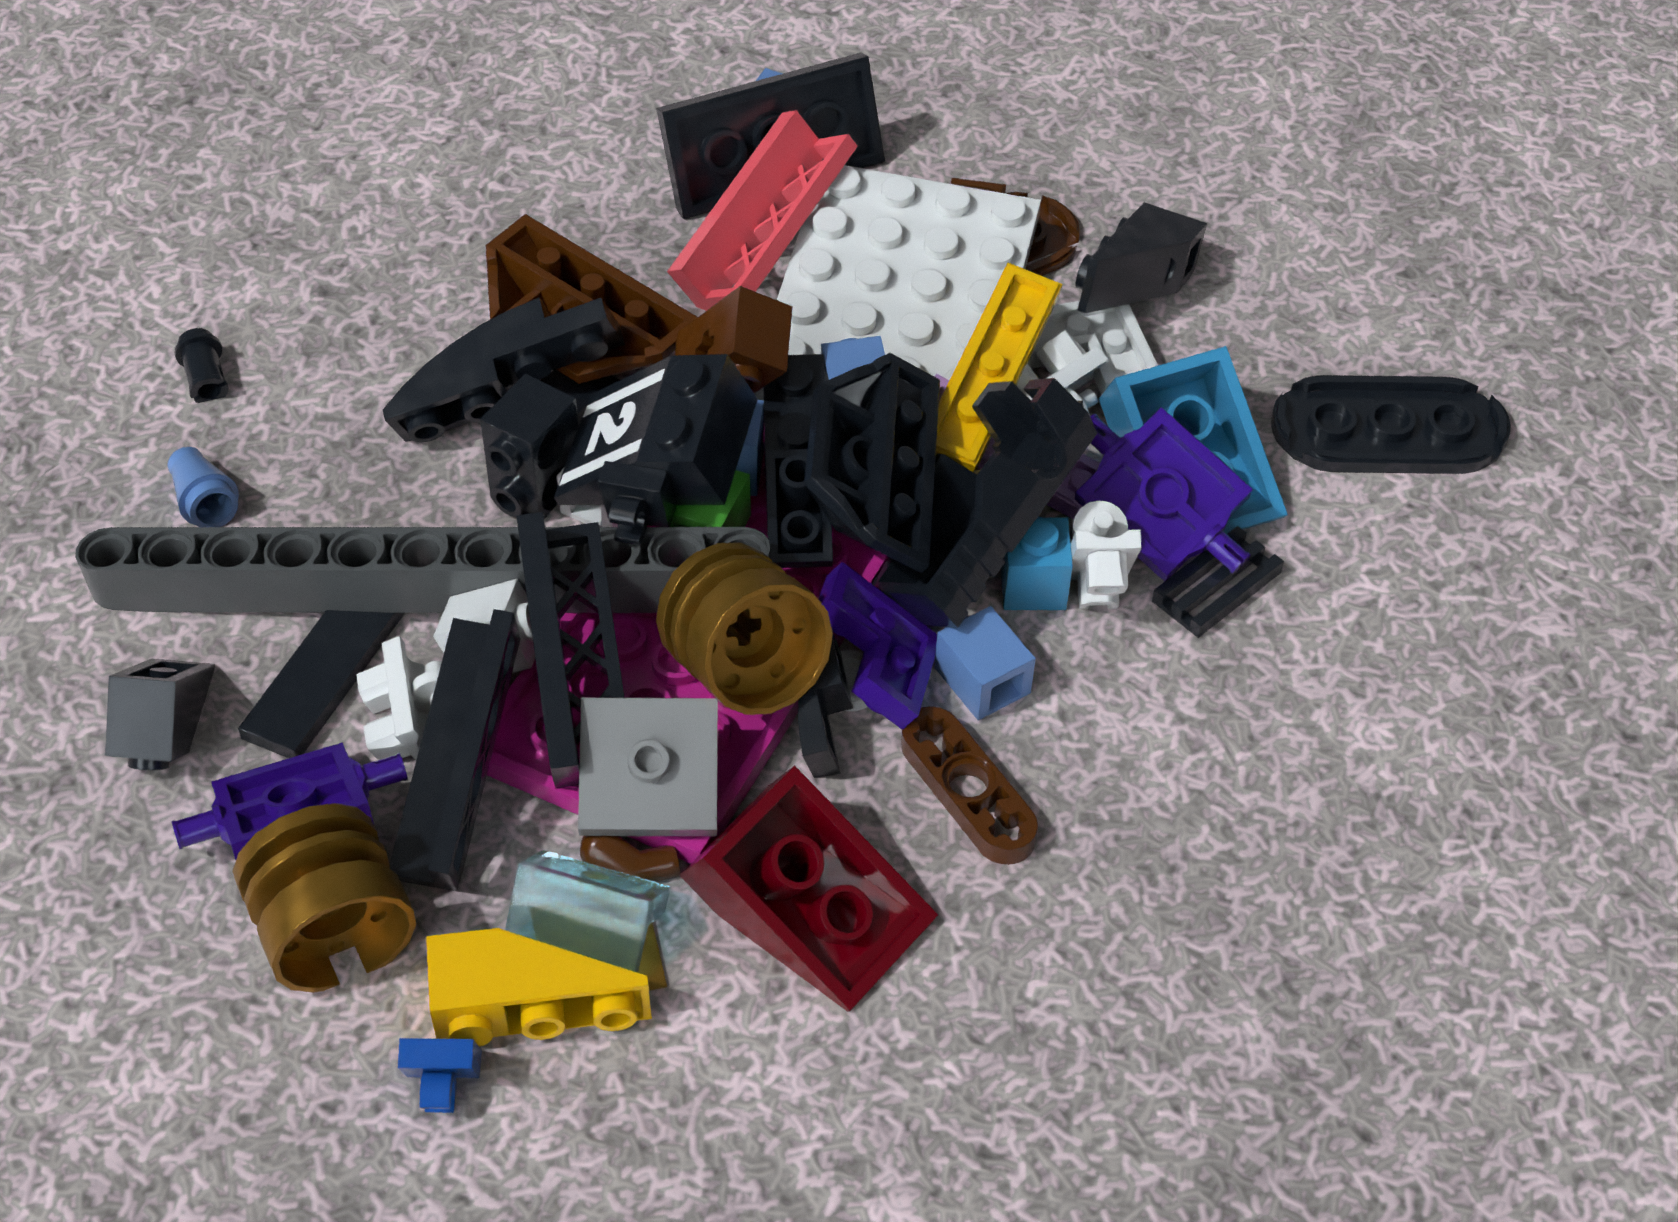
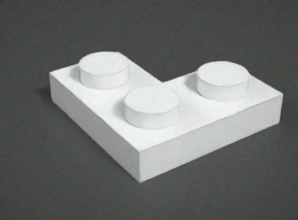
(1111, 329)

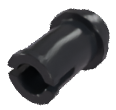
(199, 355)

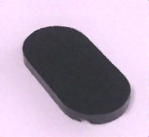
(1390, 424)

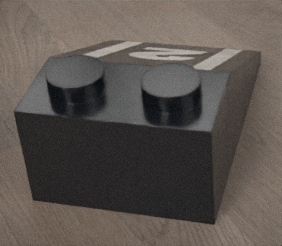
(671, 417)

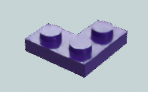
(894, 644)

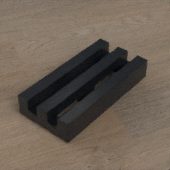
(1164, 594)

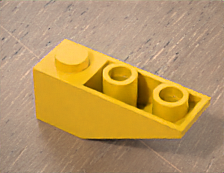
(513, 985)

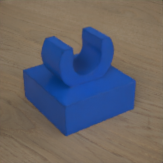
(439, 1065)

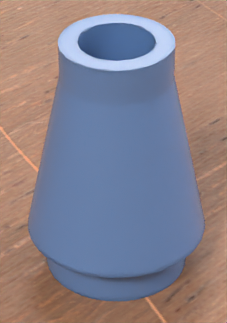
(202, 490)

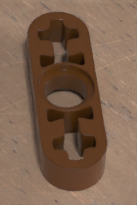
(970, 813)

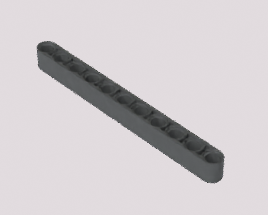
(363, 566)

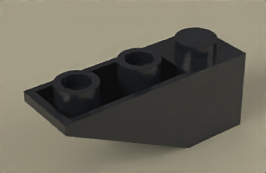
(1142, 260)

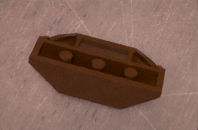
(539, 263)

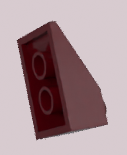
(810, 890)

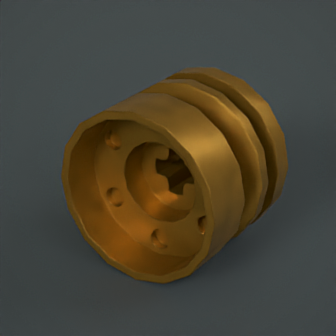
(744, 628)
(319, 888)

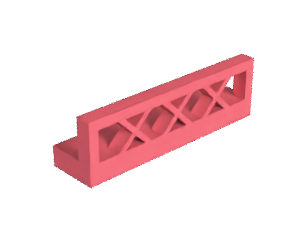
(760, 211)

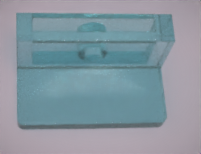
(585, 908)

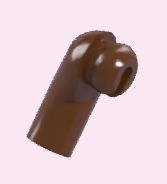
(619, 855)

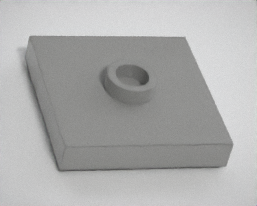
(648, 767)

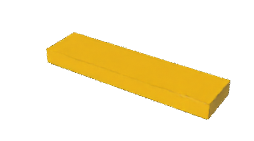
(993, 354)

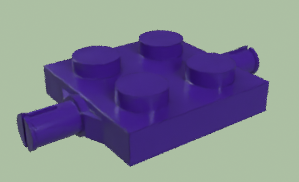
(1169, 492)
(263, 794)

